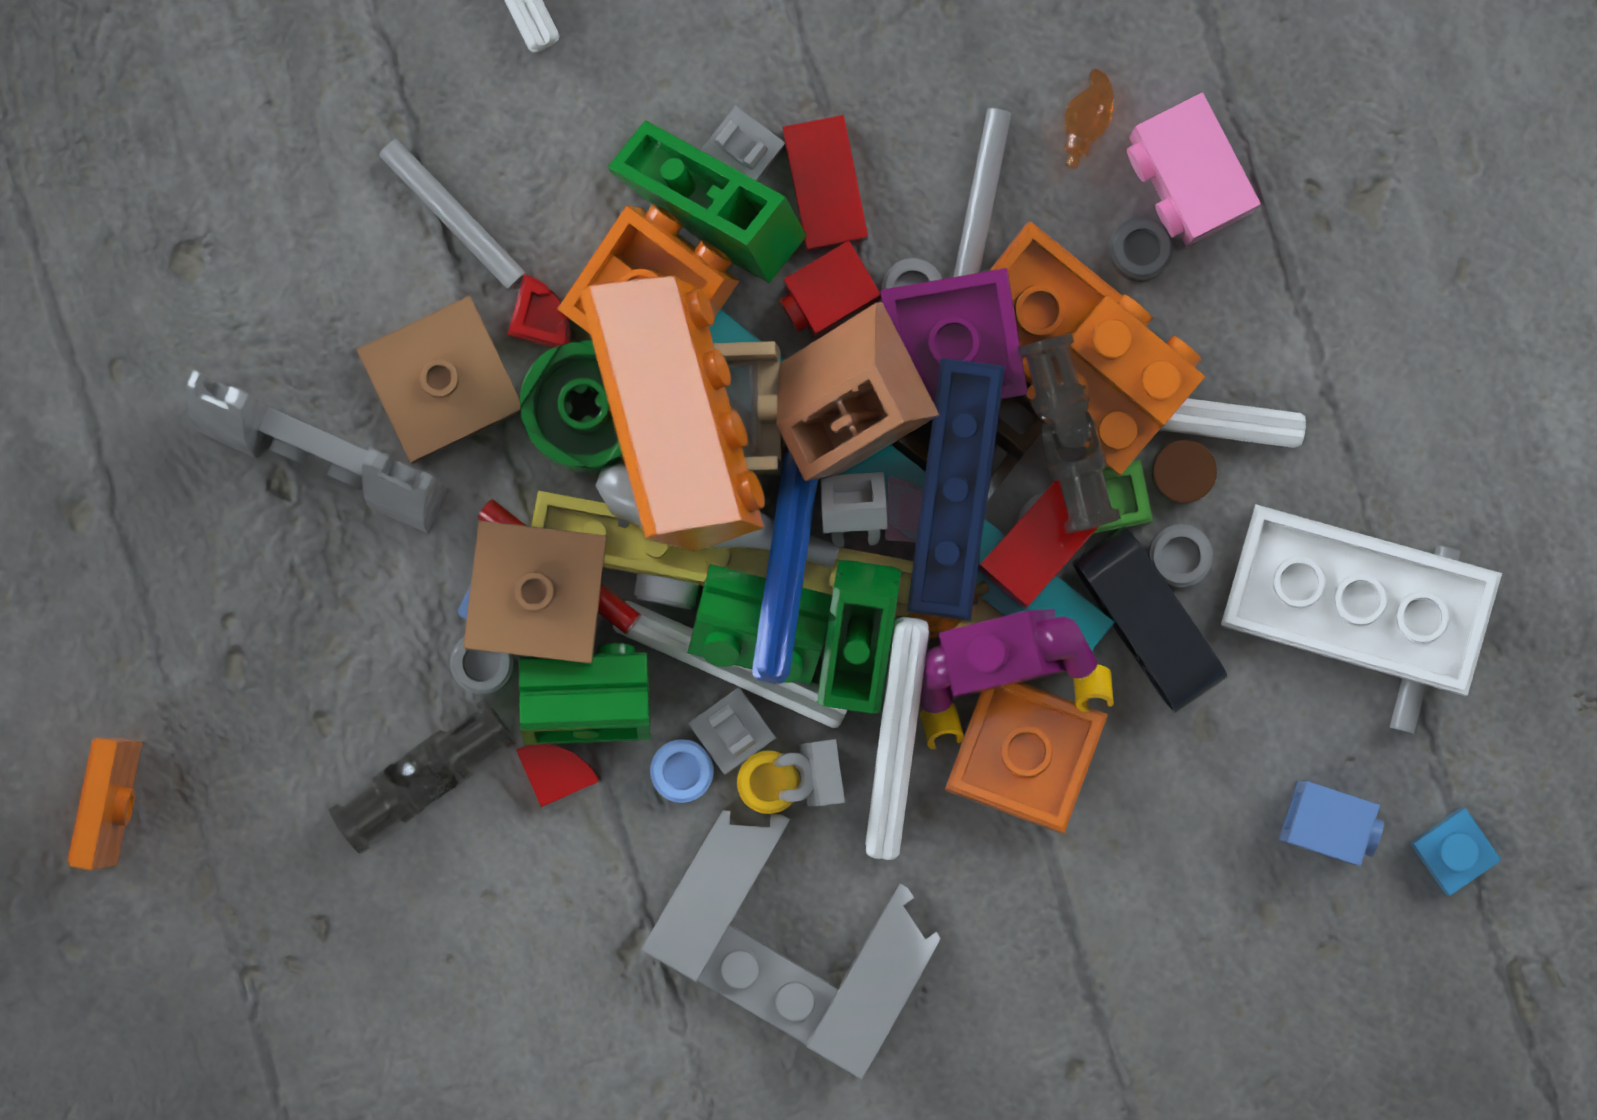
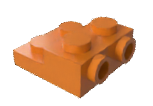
(646, 247)
(1129, 377)

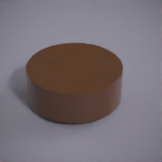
(1184, 471)

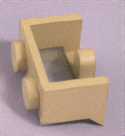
(755, 398)

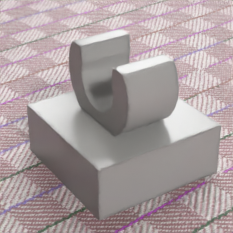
(744, 144)
(854, 504)
(732, 730)
(819, 774)

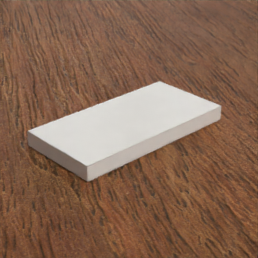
(1361, 600)

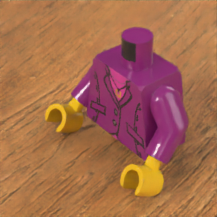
(1005, 654)

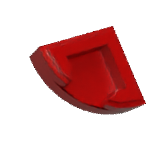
(537, 316)
(555, 772)

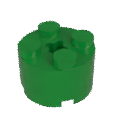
(550, 418)

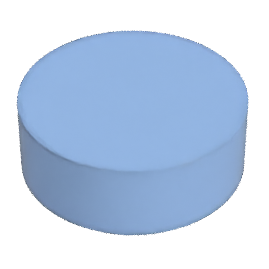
(682, 771)

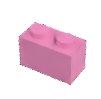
(1192, 171)

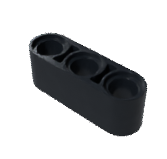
(1149, 619)

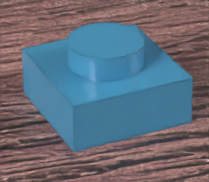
(1455, 851)

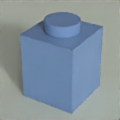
(1332, 823)

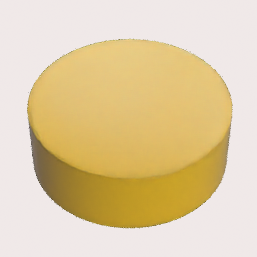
(761, 781)

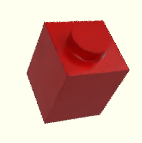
(828, 291)

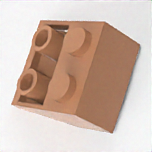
(850, 395)

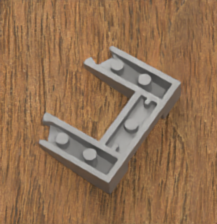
(246, 422)
(835, 1022)

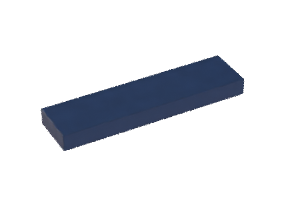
(956, 489)

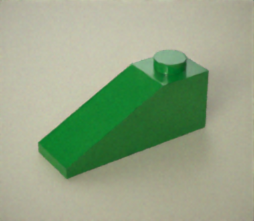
(711, 200)

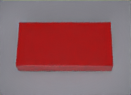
(825, 183)
(1034, 549)

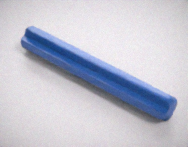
(784, 575)

